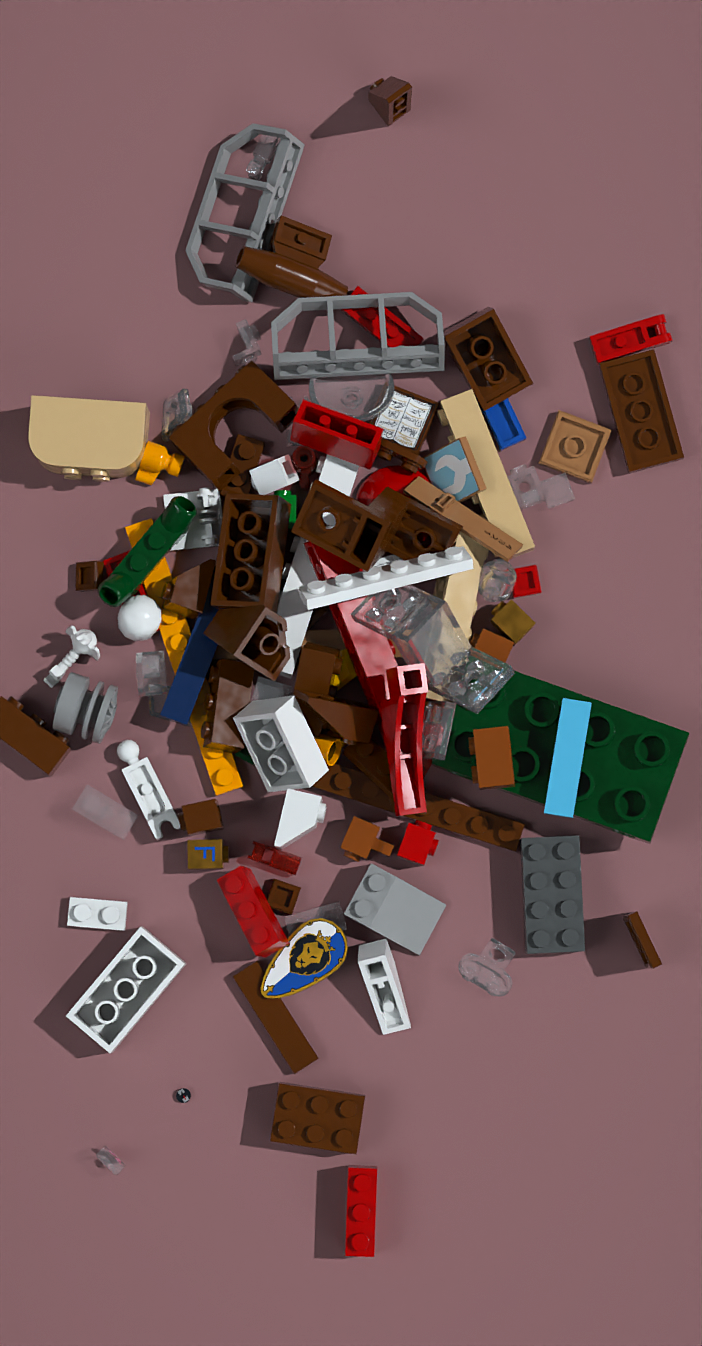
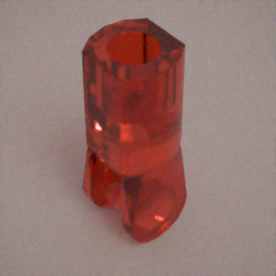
(280, 859)

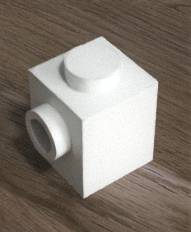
(273, 475)

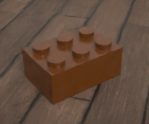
(317, 1118)

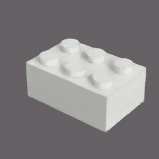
(281, 743)

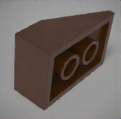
(486, 358)

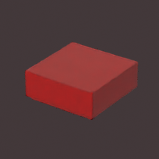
(526, 582)

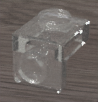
(249, 336)

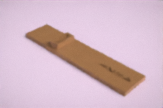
(473, 524)

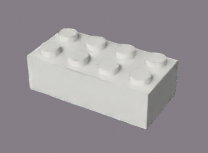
(126, 989)

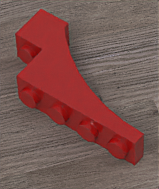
(403, 730)

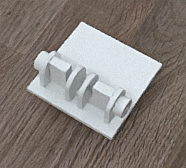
(206, 525)

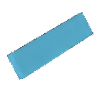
(567, 758)

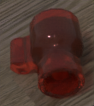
(305, 464)

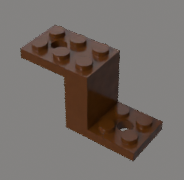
(369, 531)

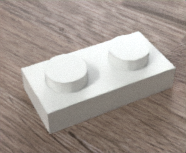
(97, 913)

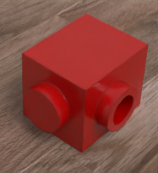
(418, 842)

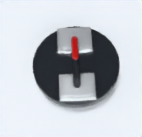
(183, 1095)

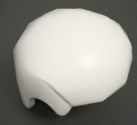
(139, 618)

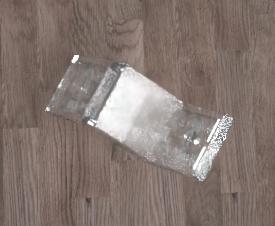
(431, 635)

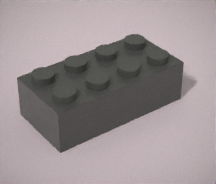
(552, 894)

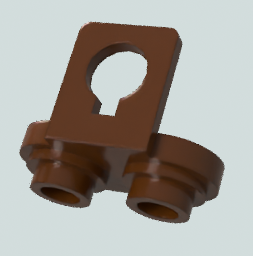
(410, 461)

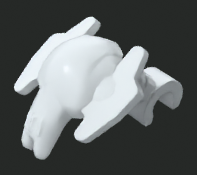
(83, 643)

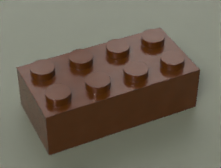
(251, 551)

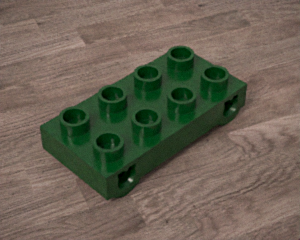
(624, 761)

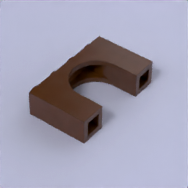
(248, 390)

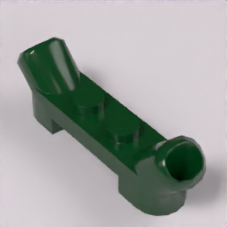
(148, 552)

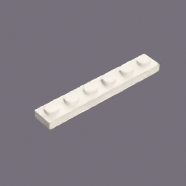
(386, 577)

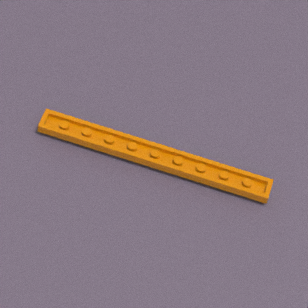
(176, 635)

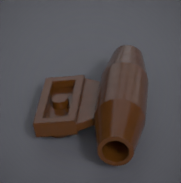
(294, 261)

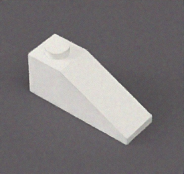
(383, 985)

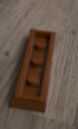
(276, 1019)

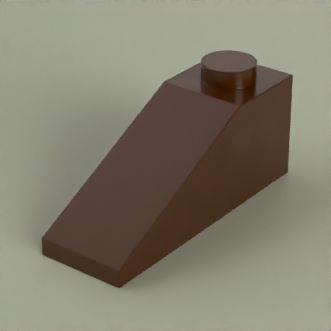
(391, 98)
(345, 717)

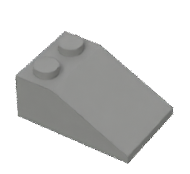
(395, 909)

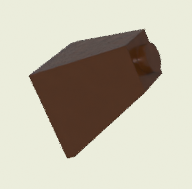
(253, 636)

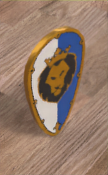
(313, 954)

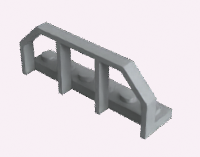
(269, 204)
(358, 361)

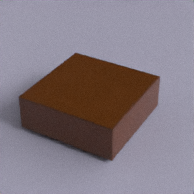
(89, 575)
(283, 896)

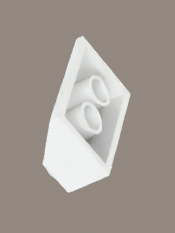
(299, 817)

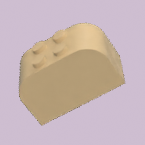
(88, 436)

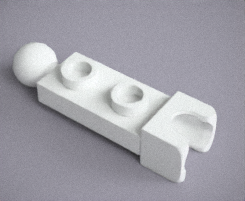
(147, 788)

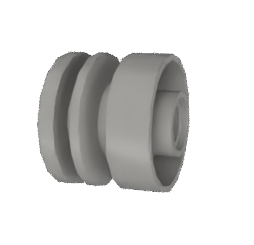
(80, 706)

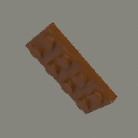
(641, 411)

